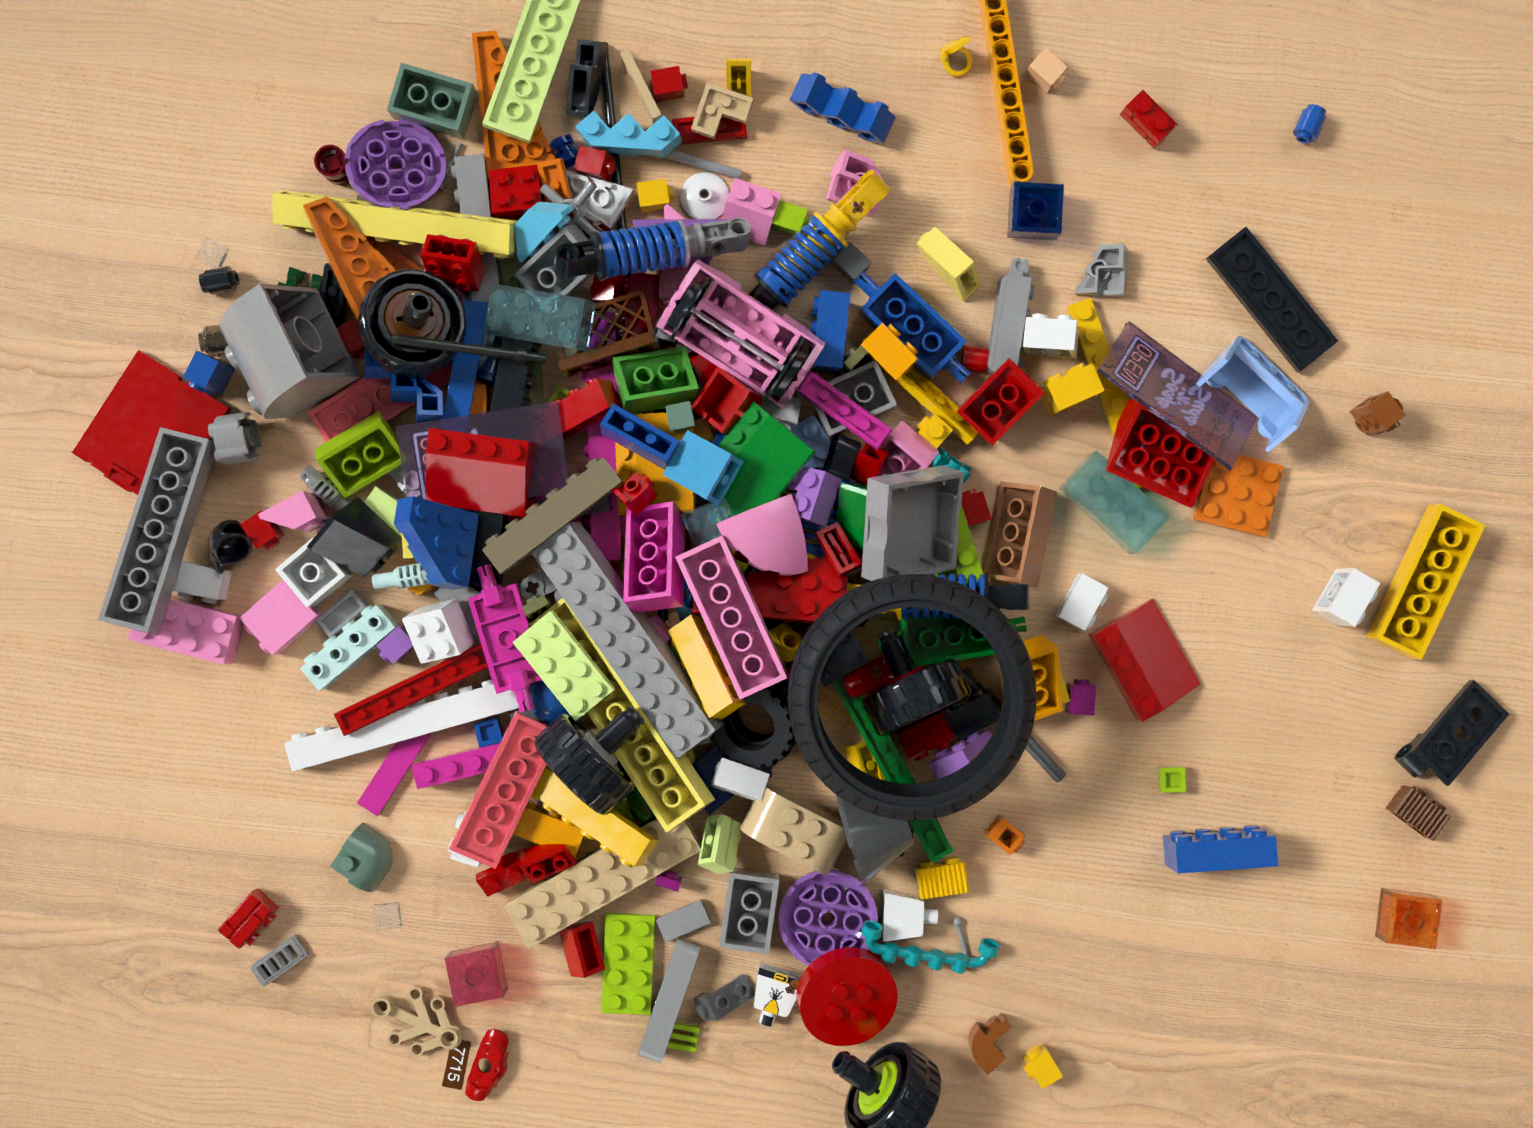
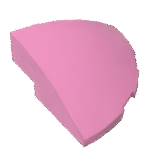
(769, 537)

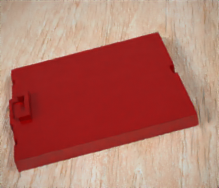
(131, 416)

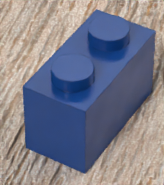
(208, 374)

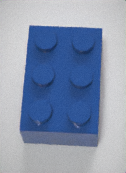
(831, 328)

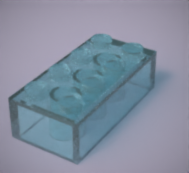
(539, 317)
(1113, 503)

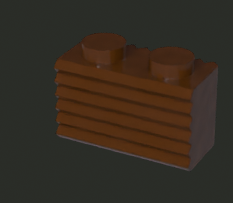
(1418, 812)

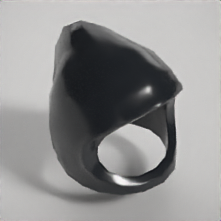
(228, 545)

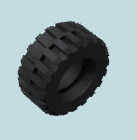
(754, 748)

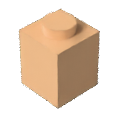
(1047, 71)

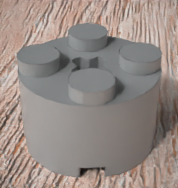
(235, 438)

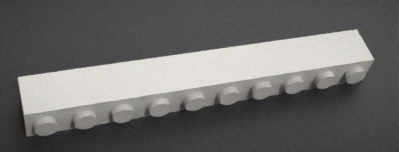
(404, 724)

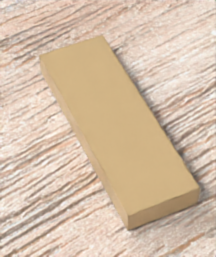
(640, 86)

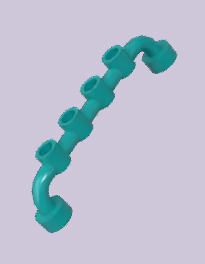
(936, 958)

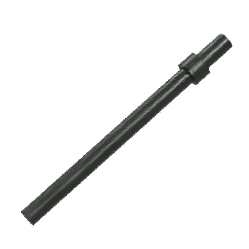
(519, 355)

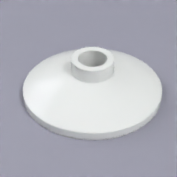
(704, 208)

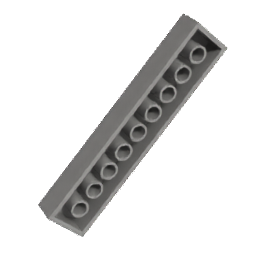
(625, 638)

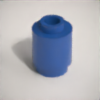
(1310, 124)

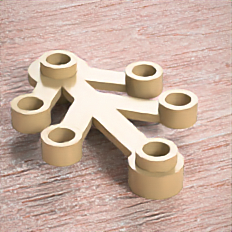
(420, 1023)

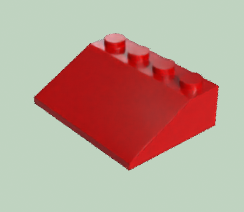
(1157, 456)
(478, 471)
(1144, 660)

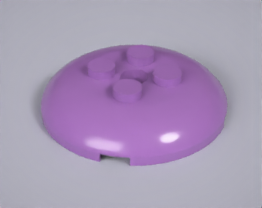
(392, 144)
(811, 898)

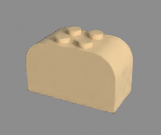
(795, 829)

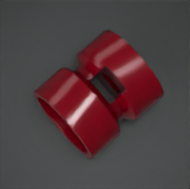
(330, 160)

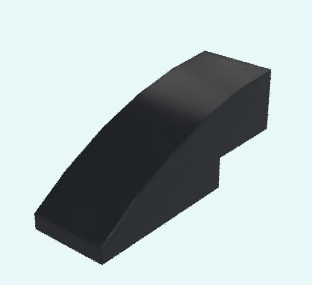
(586, 77)

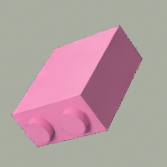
(279, 619)

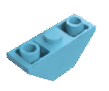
(538, 227)

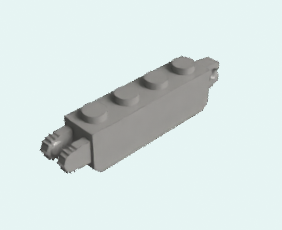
(1010, 316)

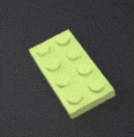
(564, 665)

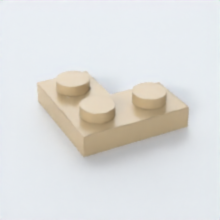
(718, 103)

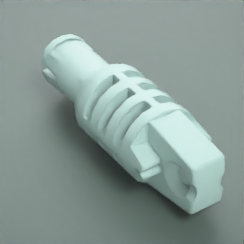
(401, 577)

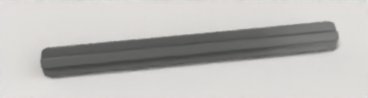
(1033, 746)

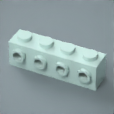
(349, 647)

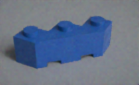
(842, 108)
(409, 390)

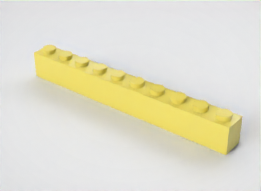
(407, 225)

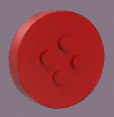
(846, 996)

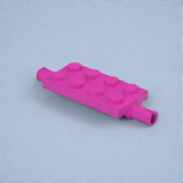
(499, 623)

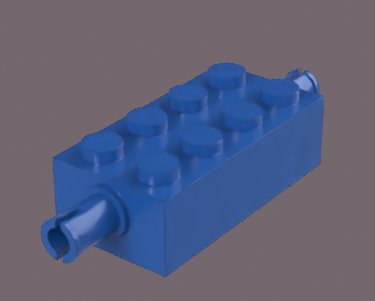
(916, 322)

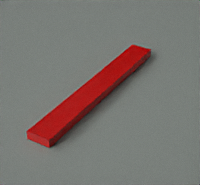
(411, 690)

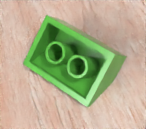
(654, 379)

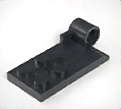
(1440, 748)

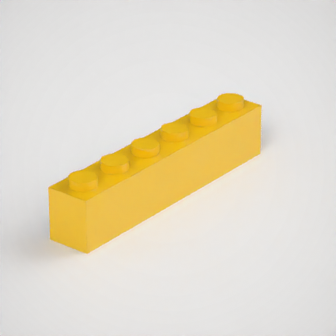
(611, 830)

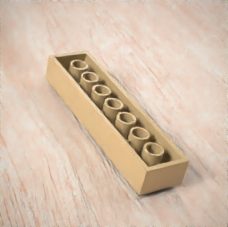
(594, 883)

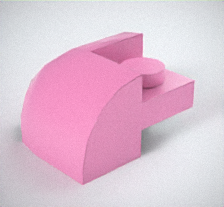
(845, 175)

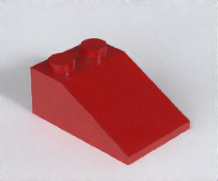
(1000, 401)

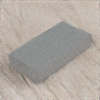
(341, 613)
(683, 920)

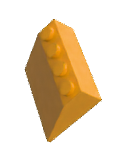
(667, 490)

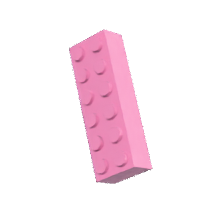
(732, 617)

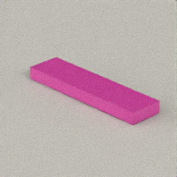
(844, 410)
(391, 773)

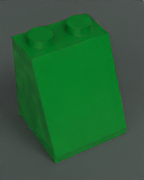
(852, 513)

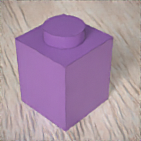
(395, 645)

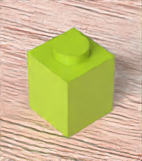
(789, 218)

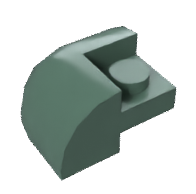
(364, 858)

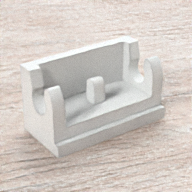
(739, 779)

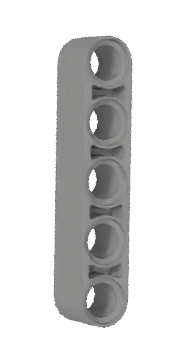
(669, 1000)

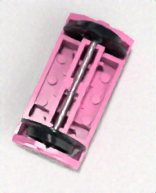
(731, 309)

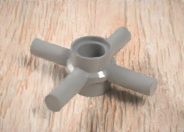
(577, 203)

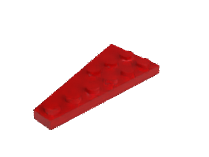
(796, 596)

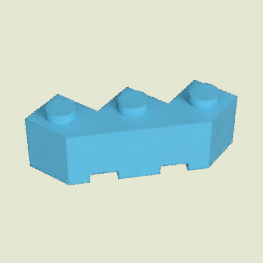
(628, 137)

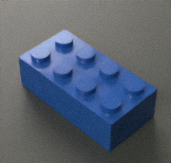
(1220, 849)

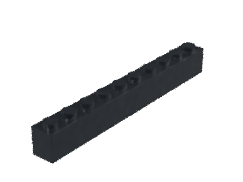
(510, 391)

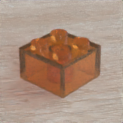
(1408, 918)

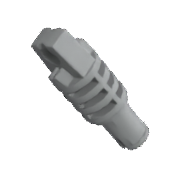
(323, 488)

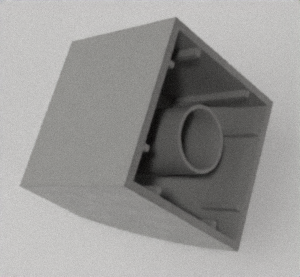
(280, 345)

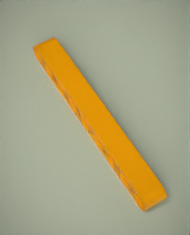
(1011, 89)

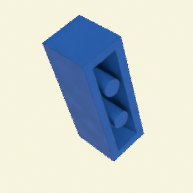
(639, 436)

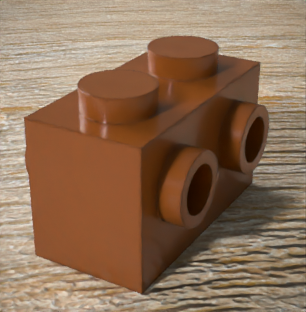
(1378, 414)

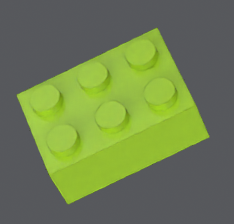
(360, 454)

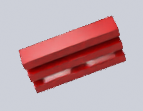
(847, 568)

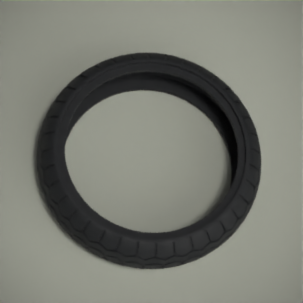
(934, 797)

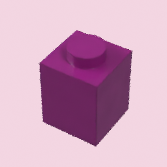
(1082, 698)

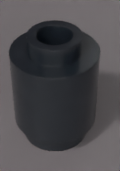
(218, 280)

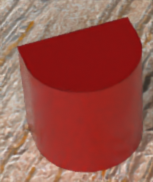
(975, 358)

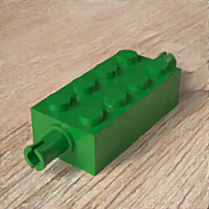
(942, 639)

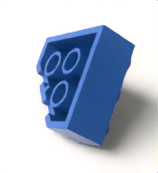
(438, 539)

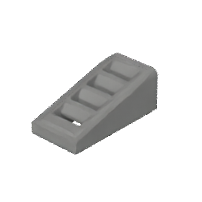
(262, 973)

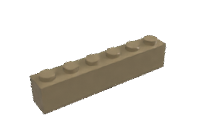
(557, 511)

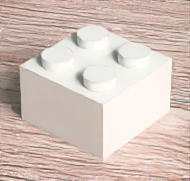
(1051, 336)
(312, 575)
(1346, 597)
(438, 631)

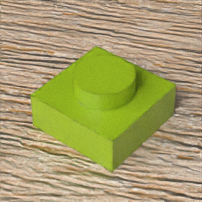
(1172, 779)

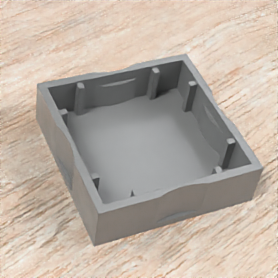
(912, 522)

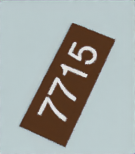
(456, 1066)

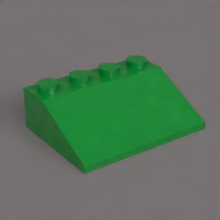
(769, 455)

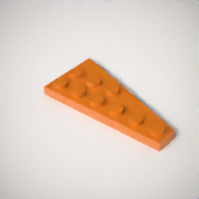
(500, 149)
(347, 251)

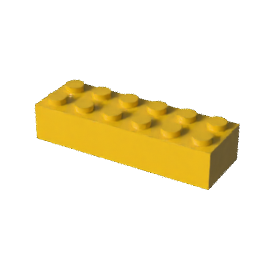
(1425, 581)

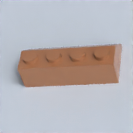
(1019, 533)

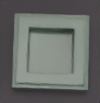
(680, 416)

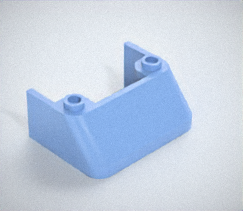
(1260, 387)

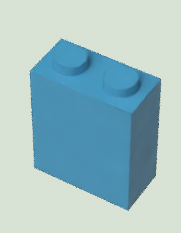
(703, 468)

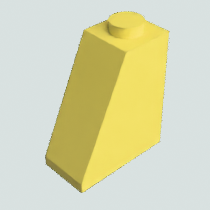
(949, 263)

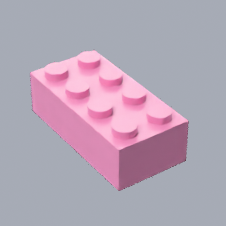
(196, 632)

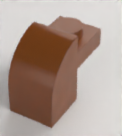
(983, 1043)

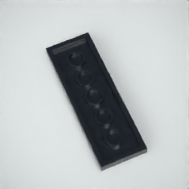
(1271, 299)

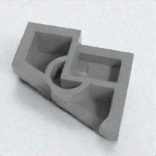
(1106, 274)

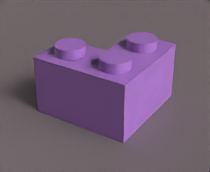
(814, 494)
(959, 755)

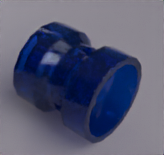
(564, 148)

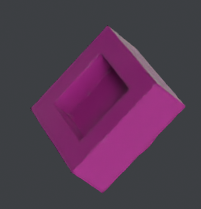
(669, 879)

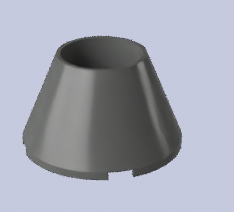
(874, 839)

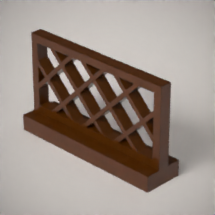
(603, 355)

